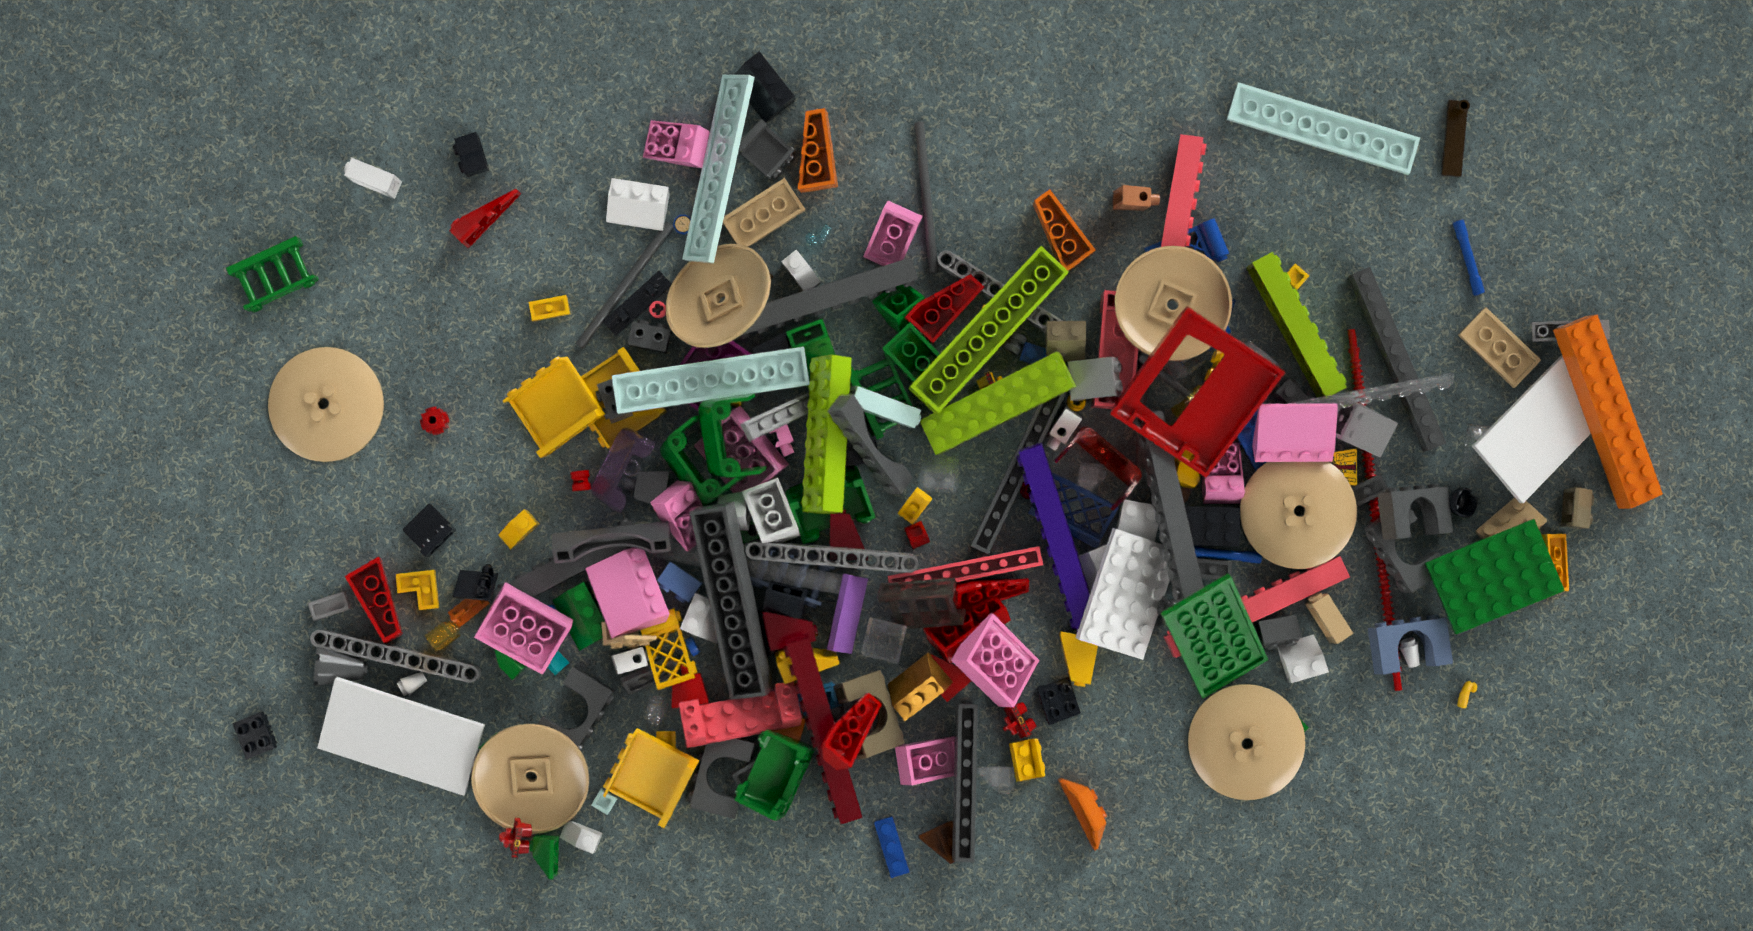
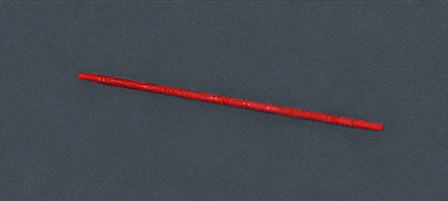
(1354, 353)

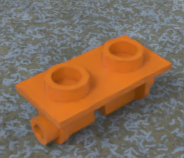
(466, 610)

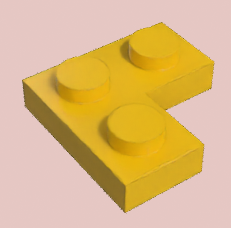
(424, 583)

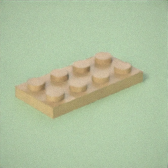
(763, 214)
(1499, 347)

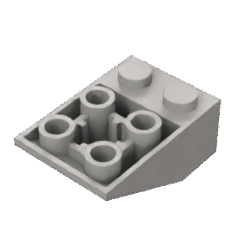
(1364, 428)

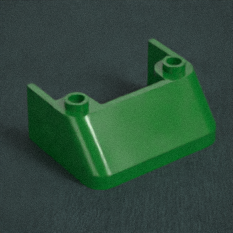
(710, 415)
(685, 470)

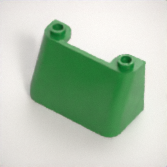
(854, 502)
(775, 775)

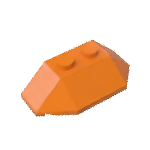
(1086, 810)

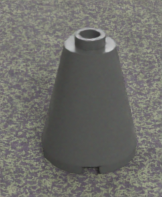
(336, 664)

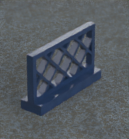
(1078, 529)

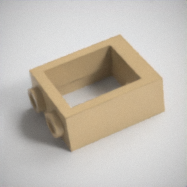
(1328, 618)

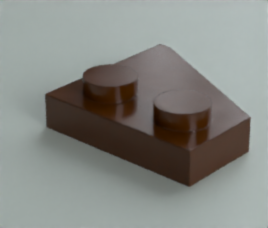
(940, 840)

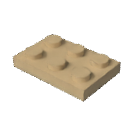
(1510, 516)

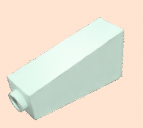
(886, 407)

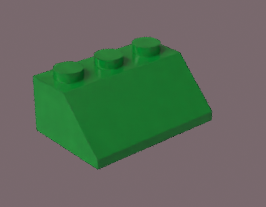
(586, 614)

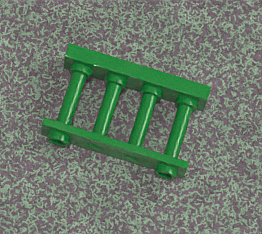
(274, 255)
(879, 428)

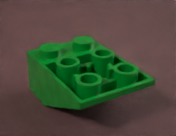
(813, 339)

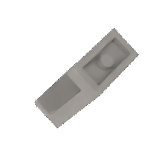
(1095, 378)

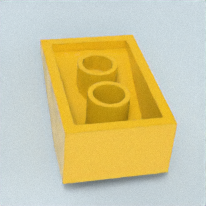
(823, 657)

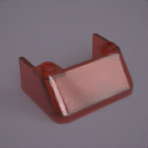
(1109, 457)

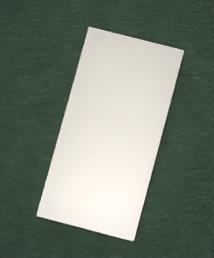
(1535, 433)
(400, 736)

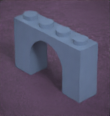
(1385, 641)

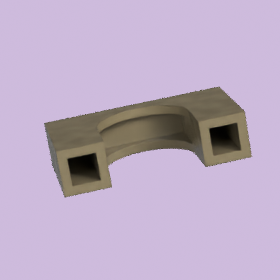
(887, 732)

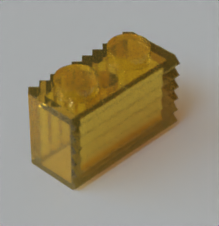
(443, 635)

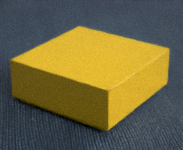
(1297, 276)

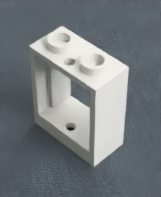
(372, 178)

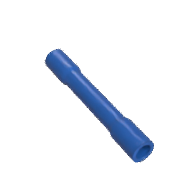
(1474, 277)
(1244, 556)

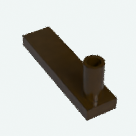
(1454, 138)

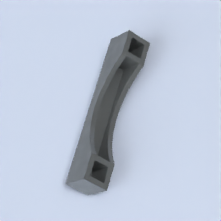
(850, 418)
(575, 544)

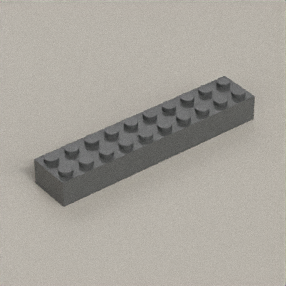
(732, 600)

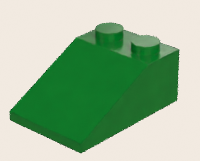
(910, 352)

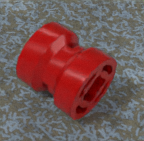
(580, 476)

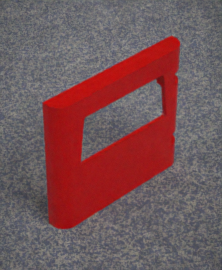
(1219, 406)

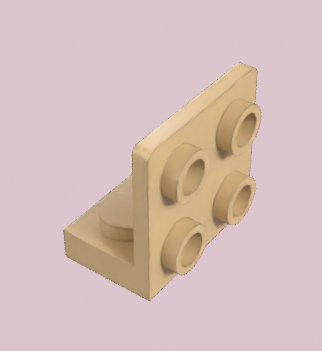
(631, 640)

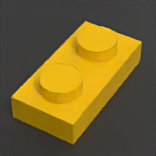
(549, 308)
(915, 505)

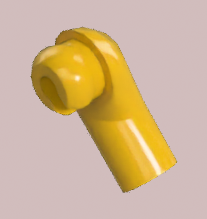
(1465, 692)

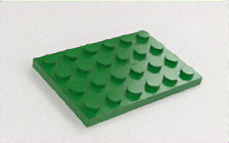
(1494, 576)
(1214, 635)

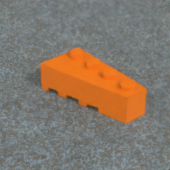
(817, 158)
(1063, 234)

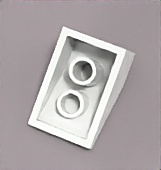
(1138, 519)

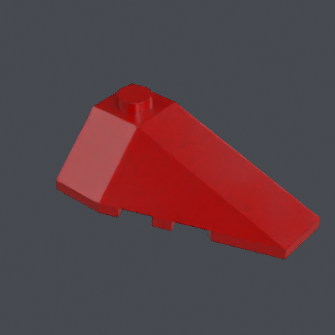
(475, 223)
(939, 310)
(975, 591)
(849, 733)

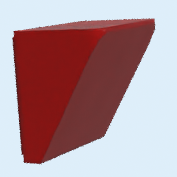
(917, 535)

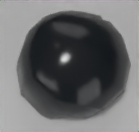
(1463, 502)

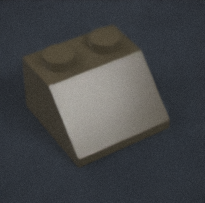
(1066, 338)
(1577, 508)

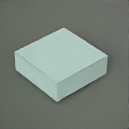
(602, 803)

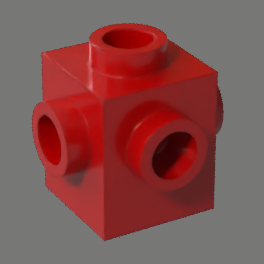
(441, 420)

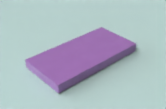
(847, 614)

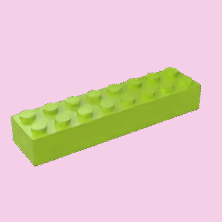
(1296, 326)
(998, 403)
(825, 440)

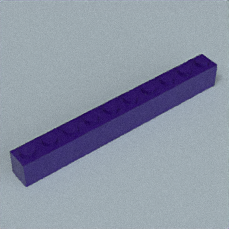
(1055, 530)

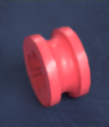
(653, 306)

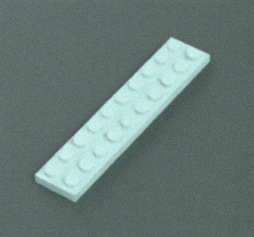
(1323, 128)
(718, 168)
(710, 380)

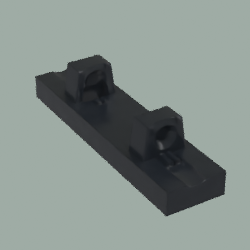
(637, 303)

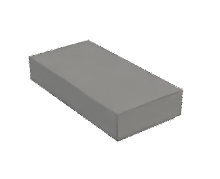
(329, 606)

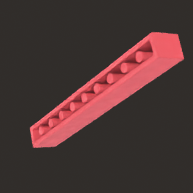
(1286, 592)

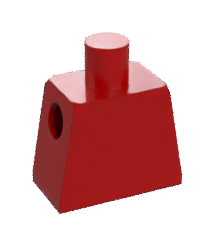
(689, 690)

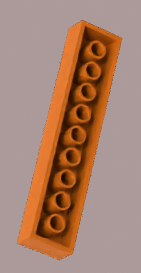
(1608, 412)

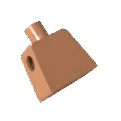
(1134, 198)

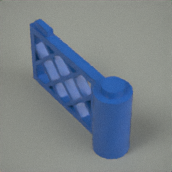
(1209, 238)

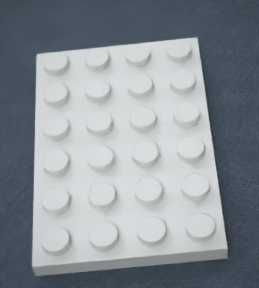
(1125, 595)

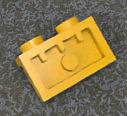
(1027, 759)

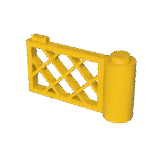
(664, 629)

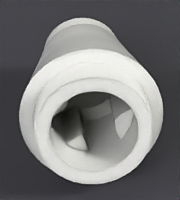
(1410, 651)
(411, 683)

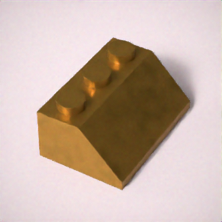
(917, 686)

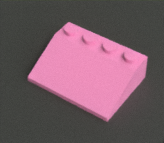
(1295, 433)
(748, 454)
(627, 592)
(524, 628)
(996, 661)

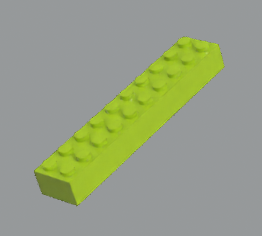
(988, 330)

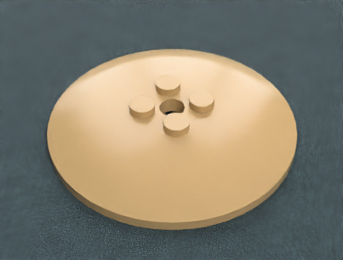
(1165, 276)
(696, 291)
(352, 411)
(1292, 540)
(1239, 714)
(508, 793)

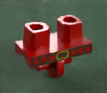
(1015, 721)
(517, 845)

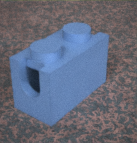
(679, 582)

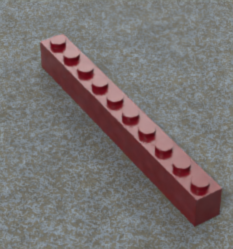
(820, 721)

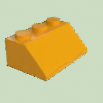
(1557, 549)

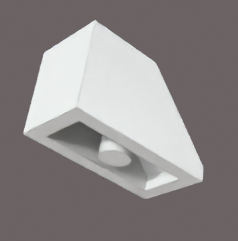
(800, 271)
(581, 836)

